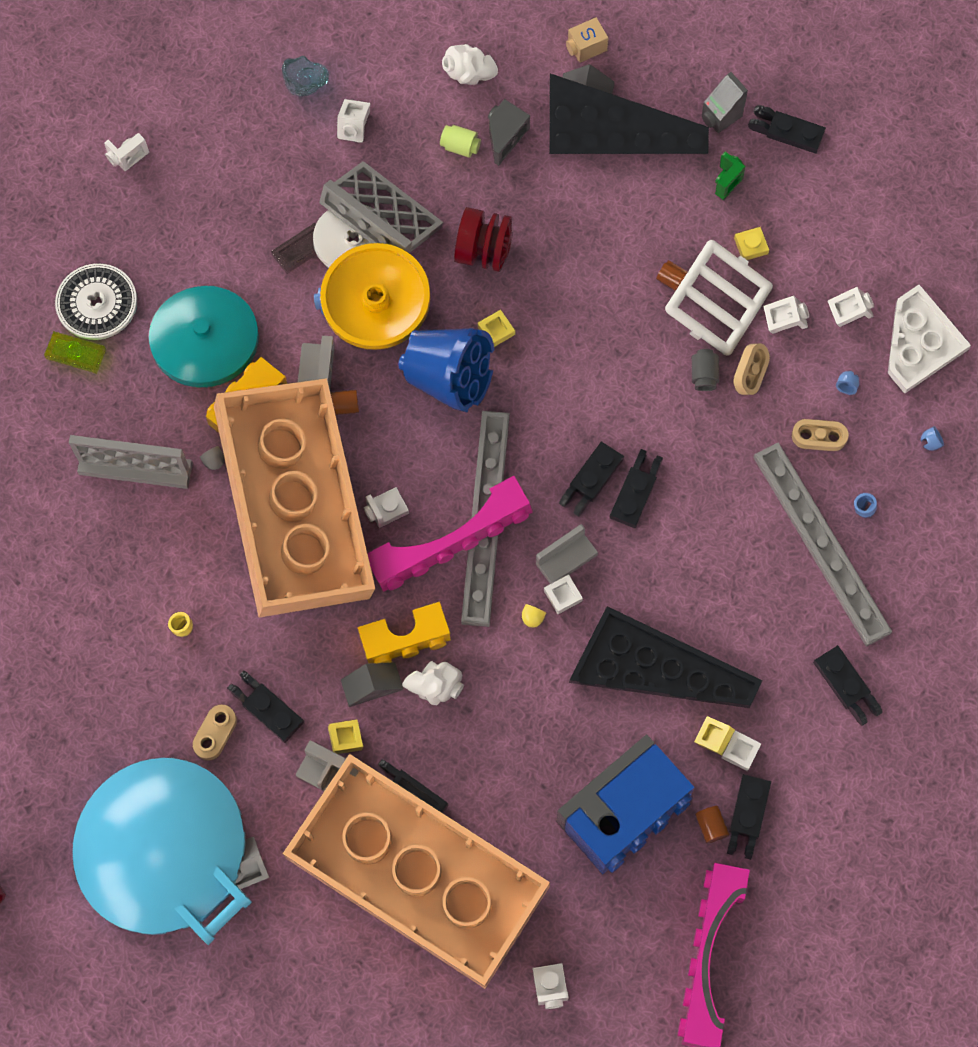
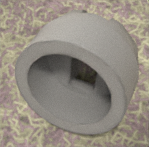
(213, 458)

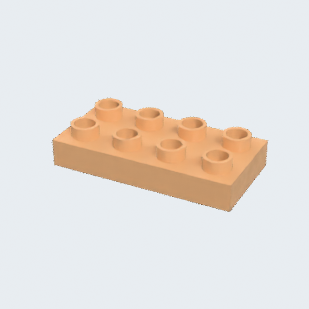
(293, 497)
(417, 870)

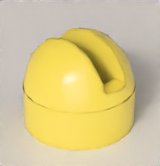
(532, 616)
(178, 621)

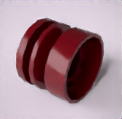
(483, 239)

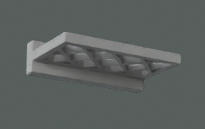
(368, 221)
(131, 461)

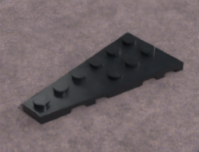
(602, 123)
(646, 661)

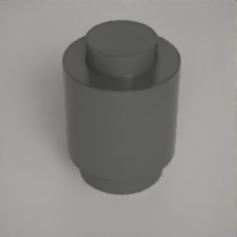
(705, 370)

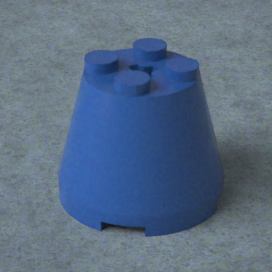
(449, 365)

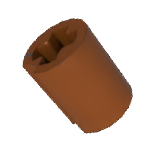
(671, 275)
(345, 402)
(712, 824)

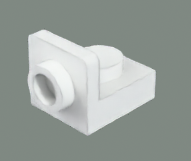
(352, 120)
(128, 154)
(851, 306)
(786, 314)
(385, 507)
(550, 986)

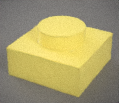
(751, 243)
(498, 327)
(714, 735)
(345, 737)

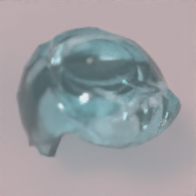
(303, 76)

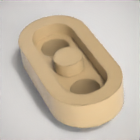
(751, 369)
(819, 432)
(214, 731)

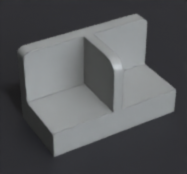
(320, 766)

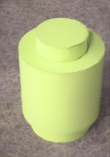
(460, 140)

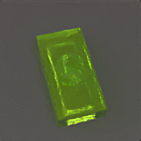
(75, 352)

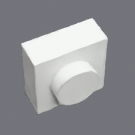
(563, 594)
(741, 750)

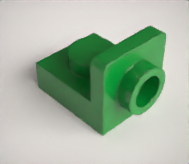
(731, 175)

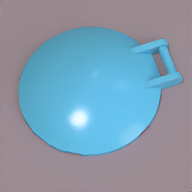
(161, 849)

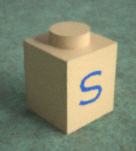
(587, 40)

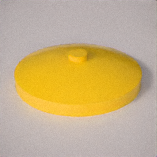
(375, 296)

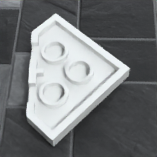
(921, 340)

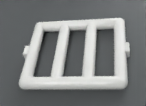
(685, 289)

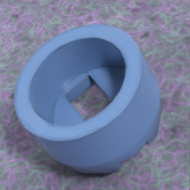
(848, 383)
(933, 438)
(860, 503)

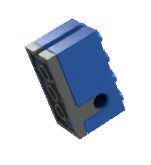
(633, 798)

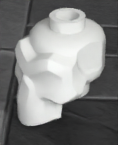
(468, 64)
(435, 683)

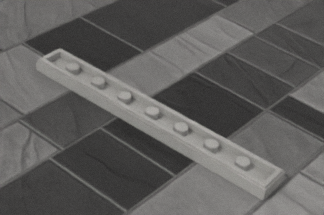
(822, 544)
(482, 558)

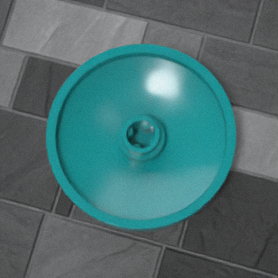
(203, 336)

